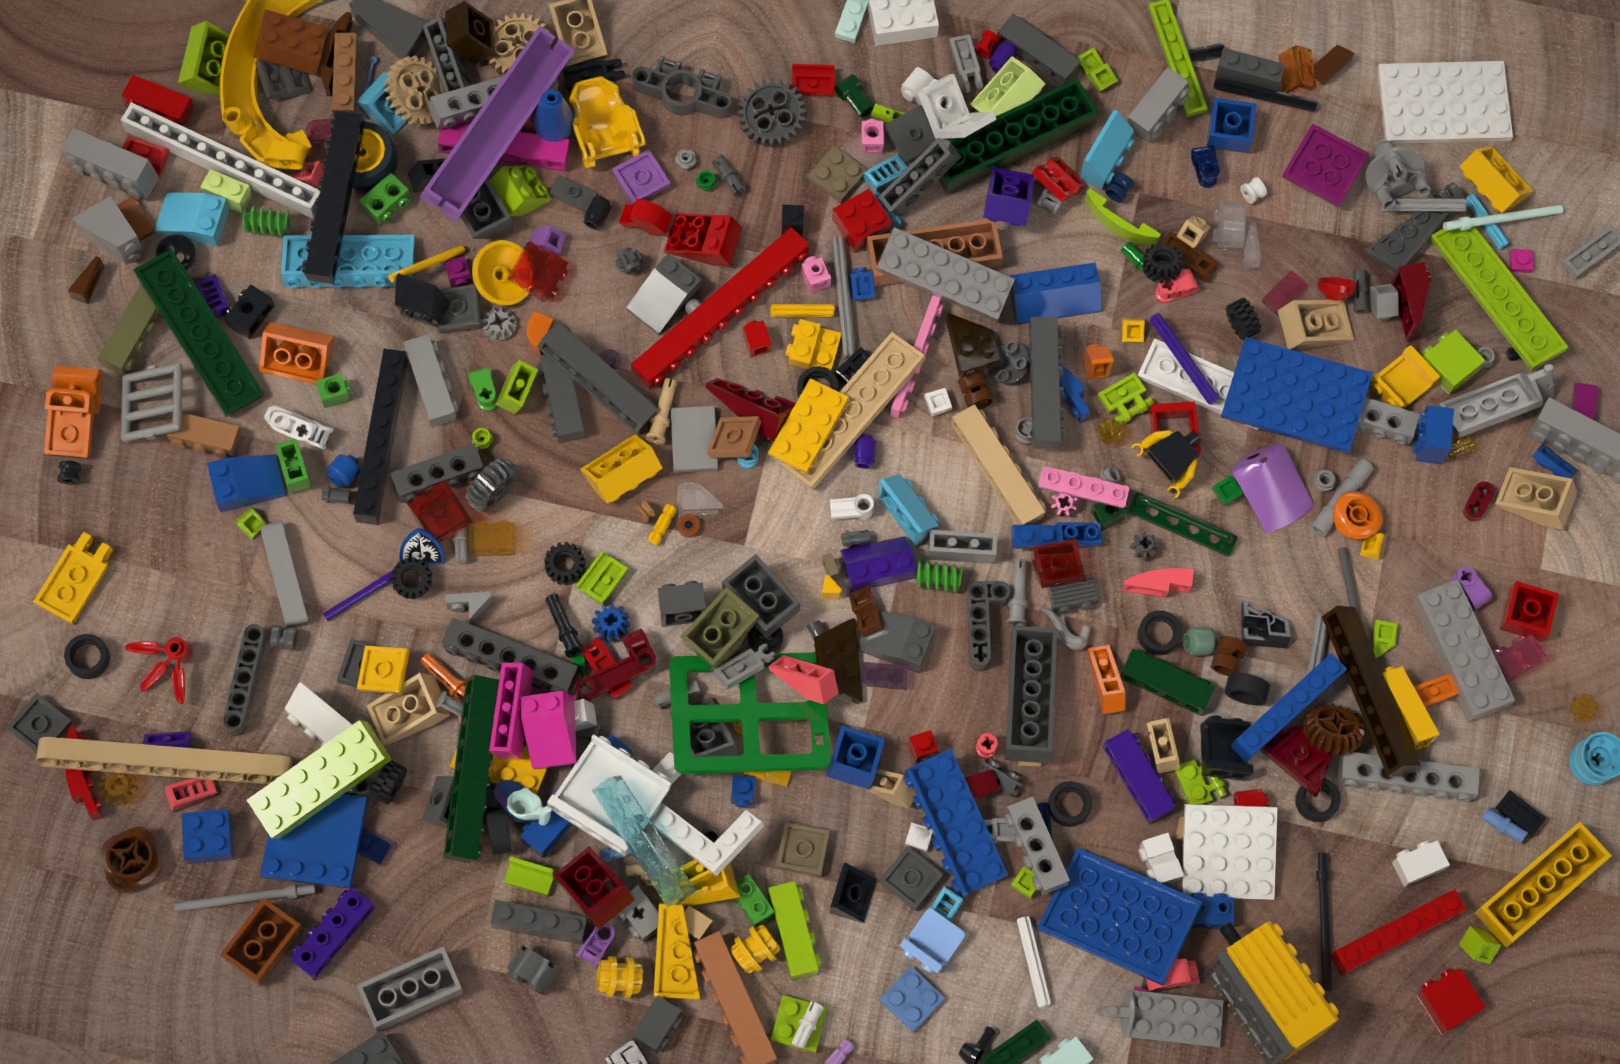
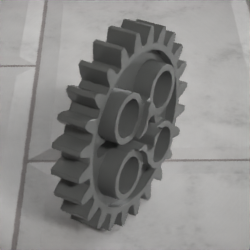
(768, 94)

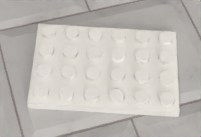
(1444, 102)

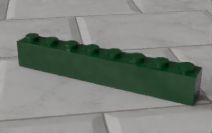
(471, 770)

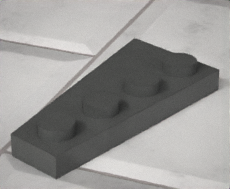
(1406, 239)

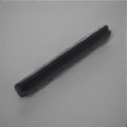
(1265, 94)

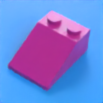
(549, 729)

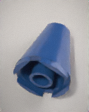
(553, 117)

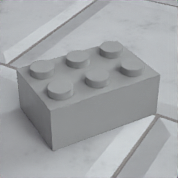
(1159, 105)

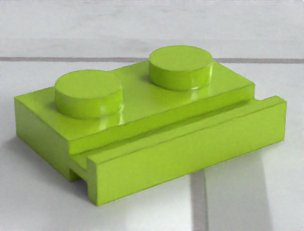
(602, 578)

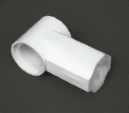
(848, 507)

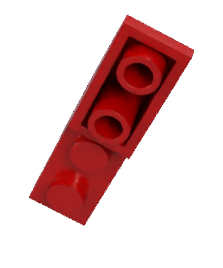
(81, 784)

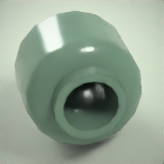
(1199, 641)

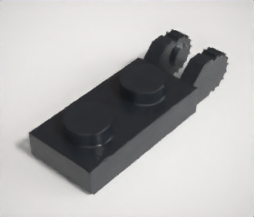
(592, 70)

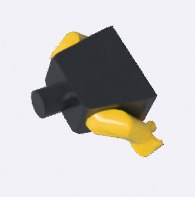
(1172, 455)

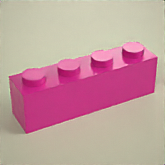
(507, 728)

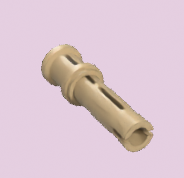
(660, 420)

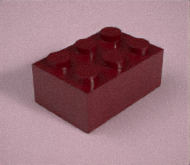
(594, 887)

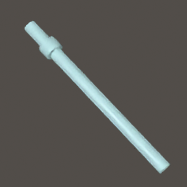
(1466, 223)

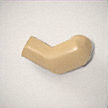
(636, 870)

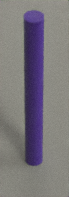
(358, 596)

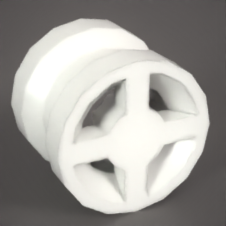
(1253, 190)

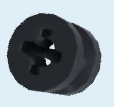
(69, 472)

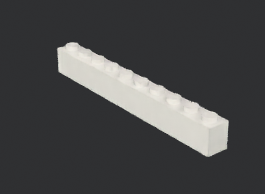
(221, 159)

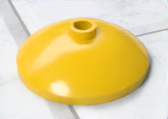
(492, 258)

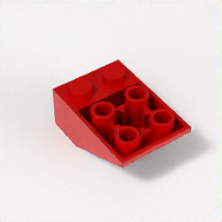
(704, 238)

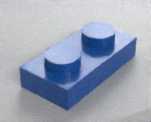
(1547, 458)

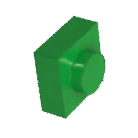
(1227, 490)

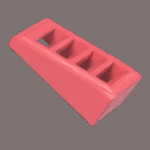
(192, 799)

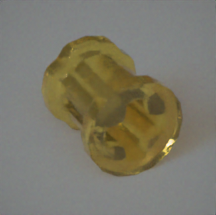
(1461, 447)

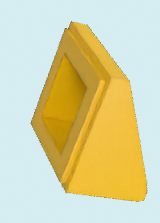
(1132, 329)

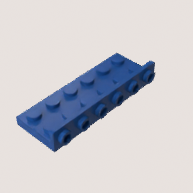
(955, 823)

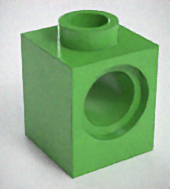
(326, 384)

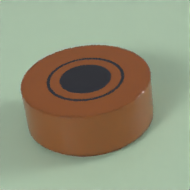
(688, 525)

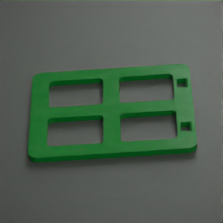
(748, 713)

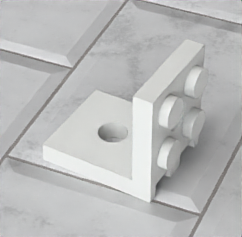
(954, 119)

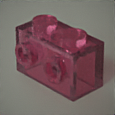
(1519, 657)

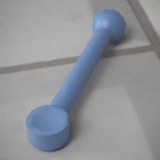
(373, 61)

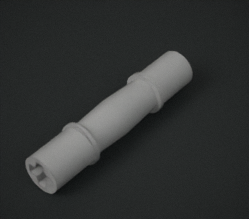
(1352, 482)

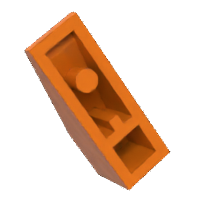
(1106, 679)

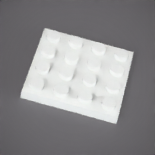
(1229, 850)

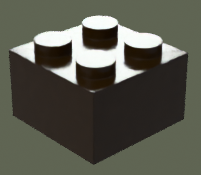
(469, 32)

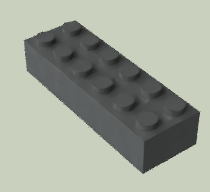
(1031, 694)

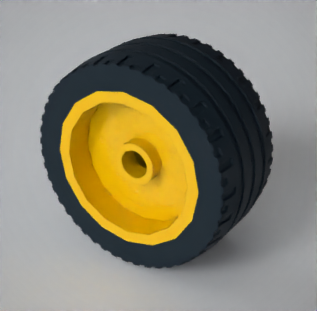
(376, 157)

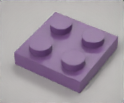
(641, 177)

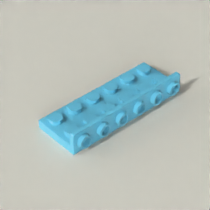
(361, 263)

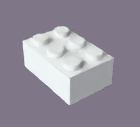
(902, 20)

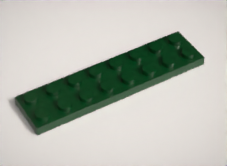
(198, 332)

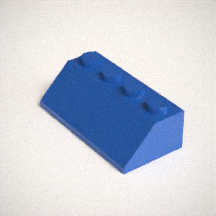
(1056, 293)

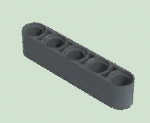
(248, 689)

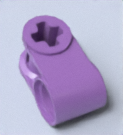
(1473, 587)
(597, 946)

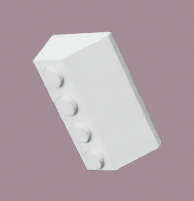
(314, 715)

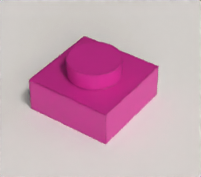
(1521, 260)

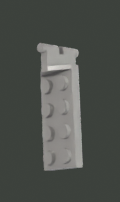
(1500, 400)
(1168, 1018)

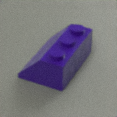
(879, 563)

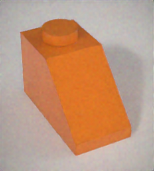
(1097, 361)

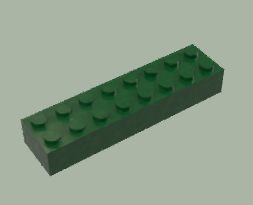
(1020, 133)

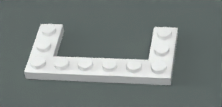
(709, 854)

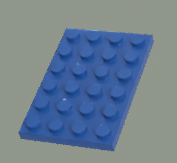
(1296, 395)
(1120, 916)

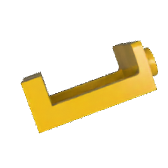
(1404, 379)

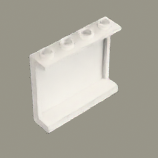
(598, 762)

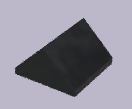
(852, 894)

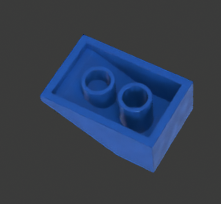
(245, 481)

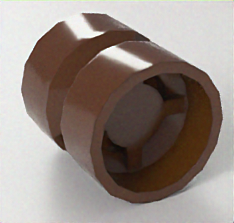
(975, 388)
(1229, 653)

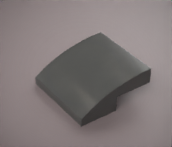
(282, 81)

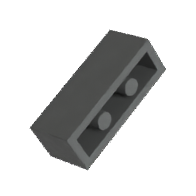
(1249, 69)

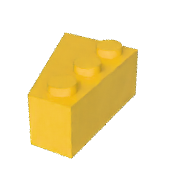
(708, 886)

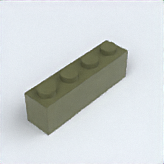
(130, 334)

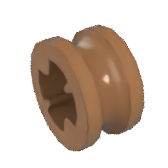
(644, 511)

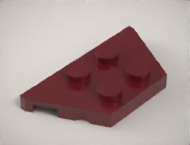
(1298, 758)

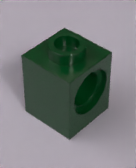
(1105, 519)

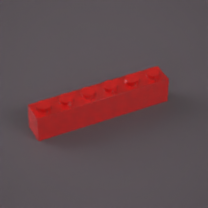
(1398, 932)

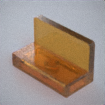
(1297, 69)

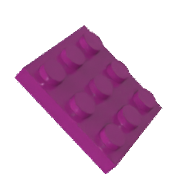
(1325, 165)

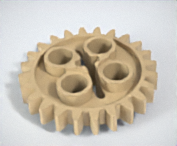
(512, 43)
(414, 89)

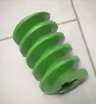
(265, 222)
(938, 576)

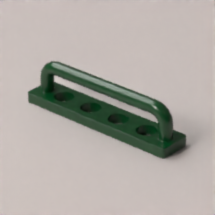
(1226, 539)

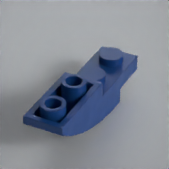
(1073, 394)
(1034, 535)

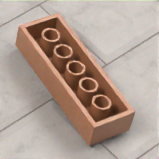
(971, 240)

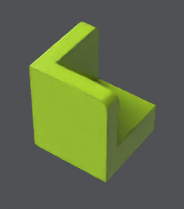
(1479, 944)

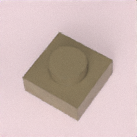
(831, 566)

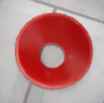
(1336, 288)

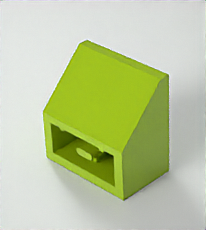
(519, 189)

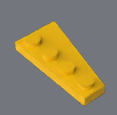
(674, 961)

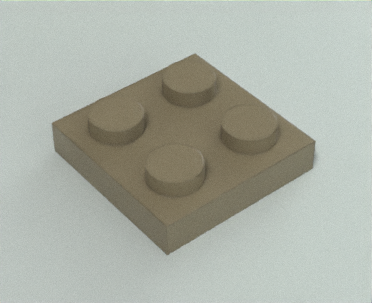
(837, 174)
(802, 849)

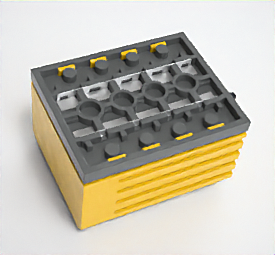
(1270, 992)

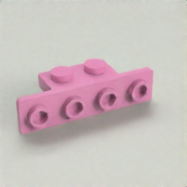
(1083, 487)

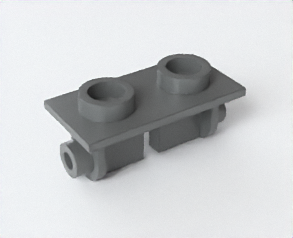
(1009, 779)

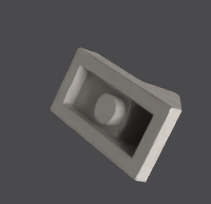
(476, 602)

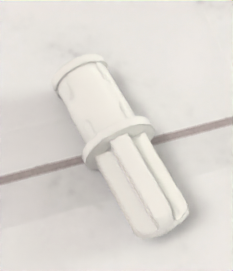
(807, 1024)

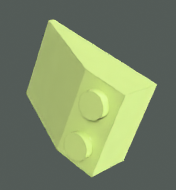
(1008, 88)

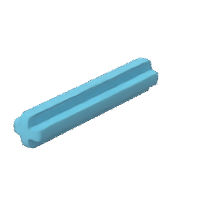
(1492, 229)

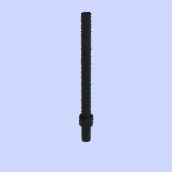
(1323, 877)

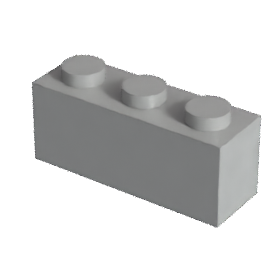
(962, 546)

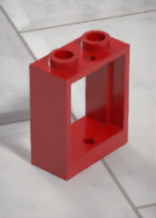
(1172, 411)

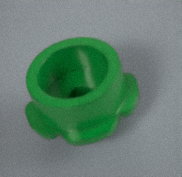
(706, 175)

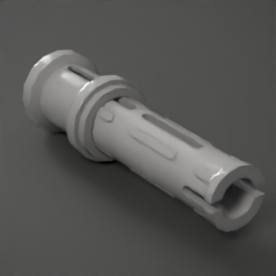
(1018, 603)

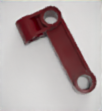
(622, 671)

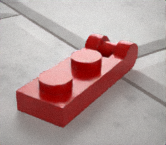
(602, 661)

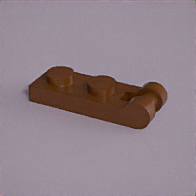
(1193, 257)

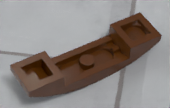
(342, 25)

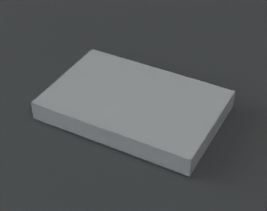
(691, 438)

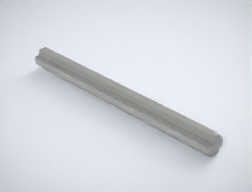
(843, 296)

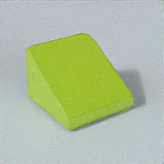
(250, 522)

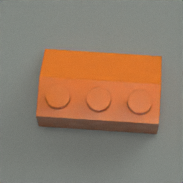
(295, 353)

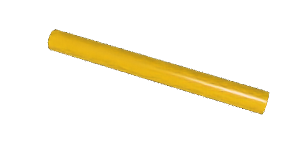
(428, 262)

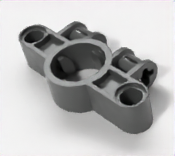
(668, 73)

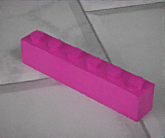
(524, 149)

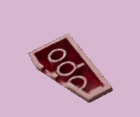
(751, 403)

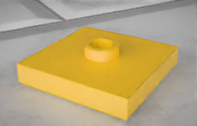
(383, 669)

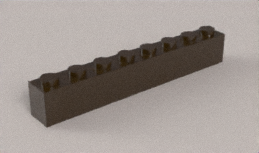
(1371, 691)

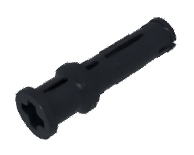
(567, 633)

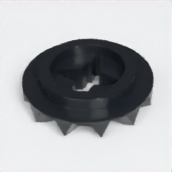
(773, 644)

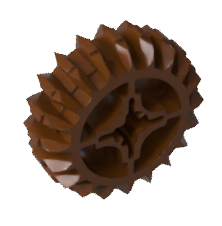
(1334, 729)

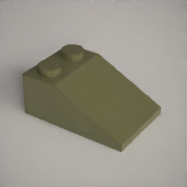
(720, 629)

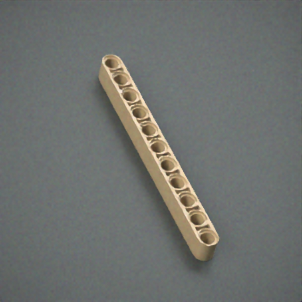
(161, 760)

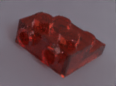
(538, 272)

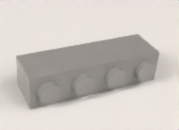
(430, 381)

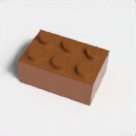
(290, 42)
(262, 942)

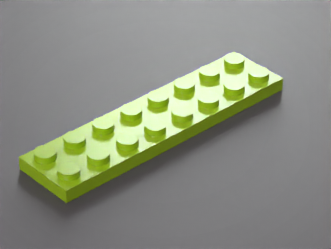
(1500, 295)

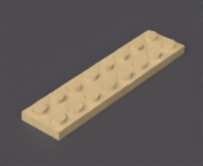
(868, 394)

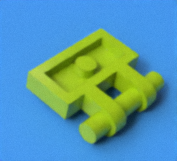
(1123, 392)
(1194, 786)

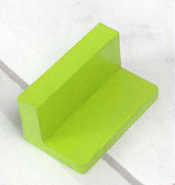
(529, 876)

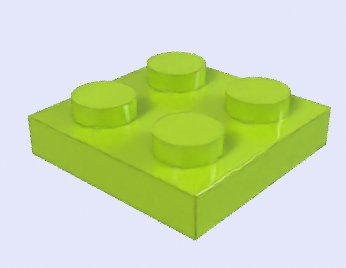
(787, 1023)

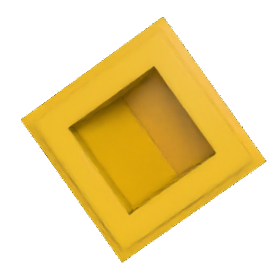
(1372, 546)
(830, 589)

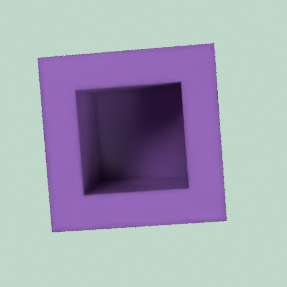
(548, 239)

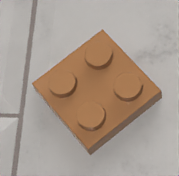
(734, 437)

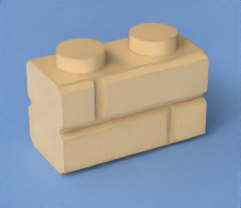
(1163, 745)

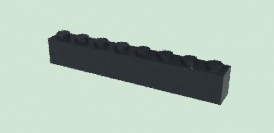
(334, 197)
(380, 436)

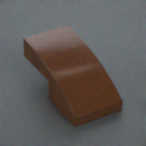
(866, 611)

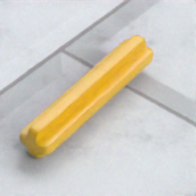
(802, 310)

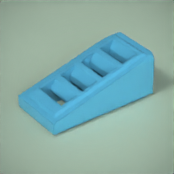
(877, 186)
(953, 909)

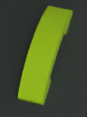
(1144, 235)

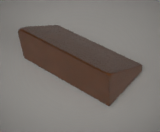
(1332, 63)

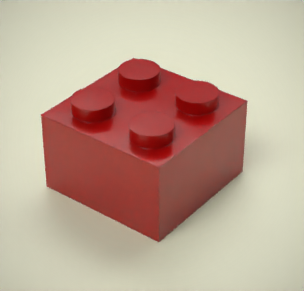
(861, 218)
(1529, 611)

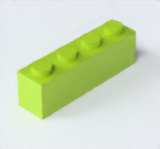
(793, 930)

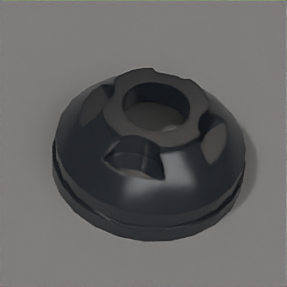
(179, 244)

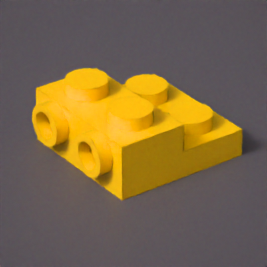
(812, 346)

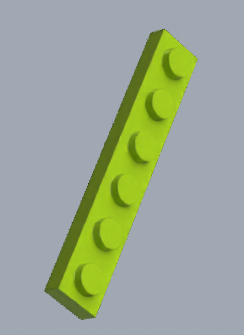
(1177, 54)

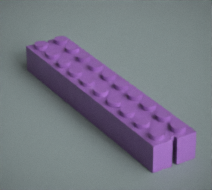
(496, 124)

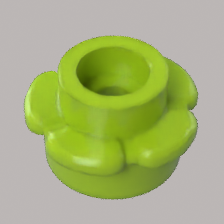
(482, 432)

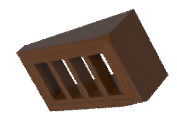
(85, 284)

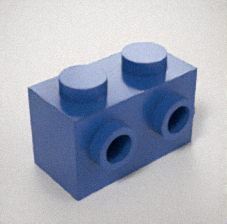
(1215, 911)

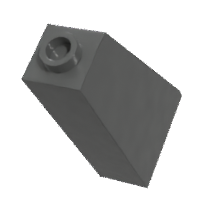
(390, 25)

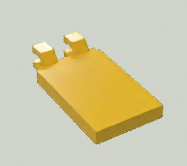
(74, 579)

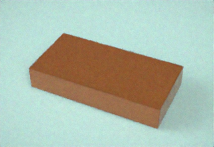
(136, 218)

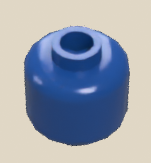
(343, 470)

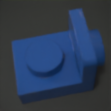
(862, 284)
(743, 791)

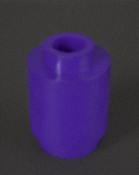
(1002, 55)
(865, 452)

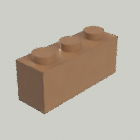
(206, 435)

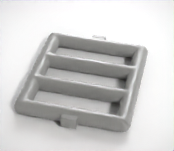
(128, 397)

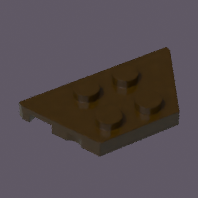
(972, 345)
(839, 651)

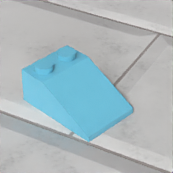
(194, 216)

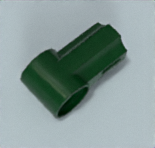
(852, 92)

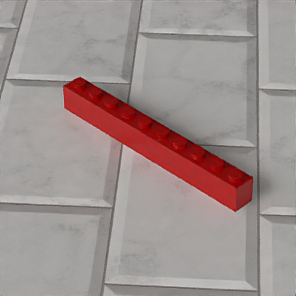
(720, 308)

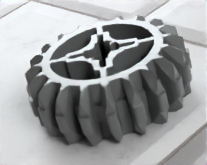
(491, 484)

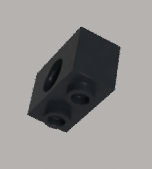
(248, 323)

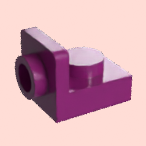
(458, 272)

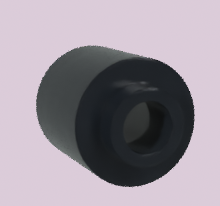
(597, 213)

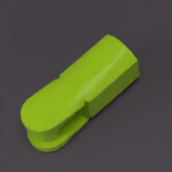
(884, 113)

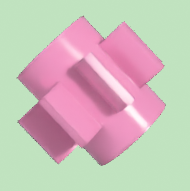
(1057, 504)

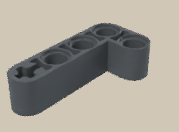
(982, 625)

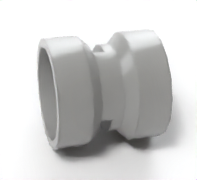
(1023, 427)

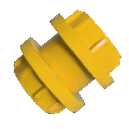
(755, 949)
(619, 977)

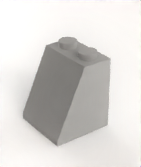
(109, 231)

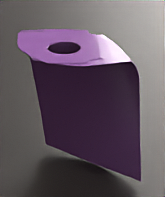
(1273, 487)

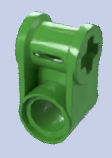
(483, 386)

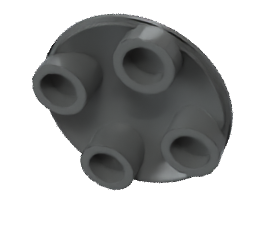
(1012, 364)

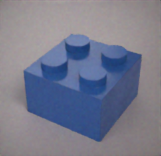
(1231, 125)
(1434, 434)
(855, 757)
(207, 836)

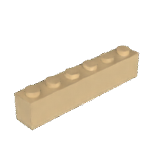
(998, 467)

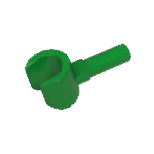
(580, 662)

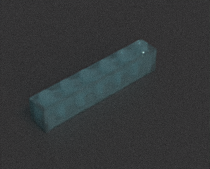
(643, 840)

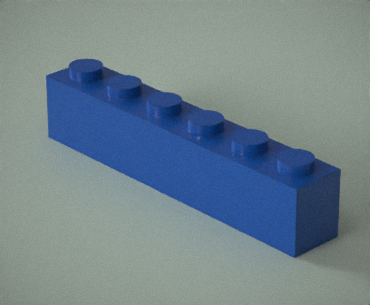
(1288, 707)
(543, 837)

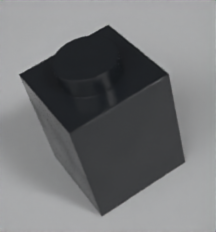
(792, 217)

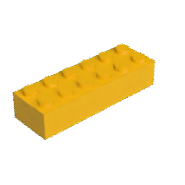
(1542, 884)

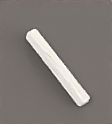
(1033, 961)

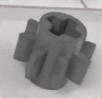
(628, 261)
(1149, 543)

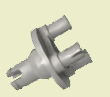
(1395, 173)

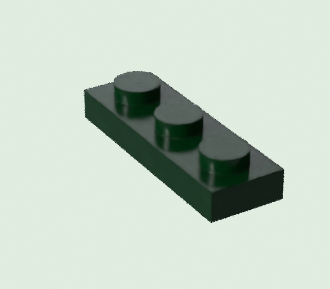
(1018, 1046)

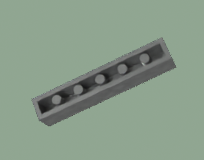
(597, 377)
(1045, 383)

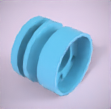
(1604, 750)

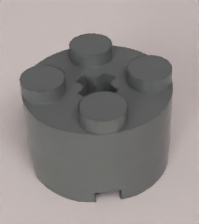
(533, 968)

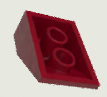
(1412, 287)

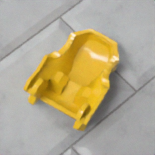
(603, 121)

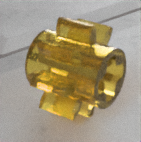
(1110, 431)
(1583, 707)

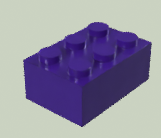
(1008, 196)

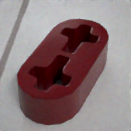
(1483, 503)

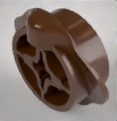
(113, 848)

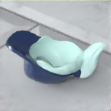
(521, 803)

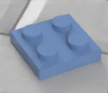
(911, 999)

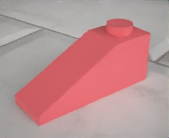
(808, 679)

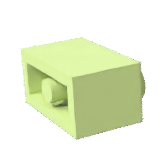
(236, 192)

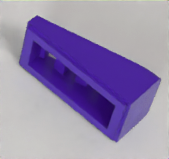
(221, 309)

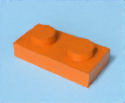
(1436, 690)

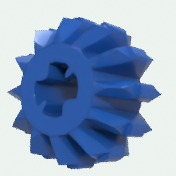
(618, 626)

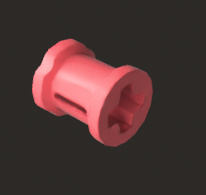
(982, 750)

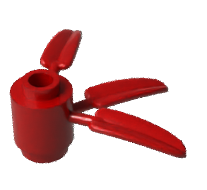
(182, 655)

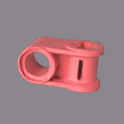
(1183, 286)

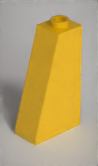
(1410, 707)

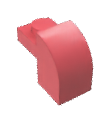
(1182, 974)

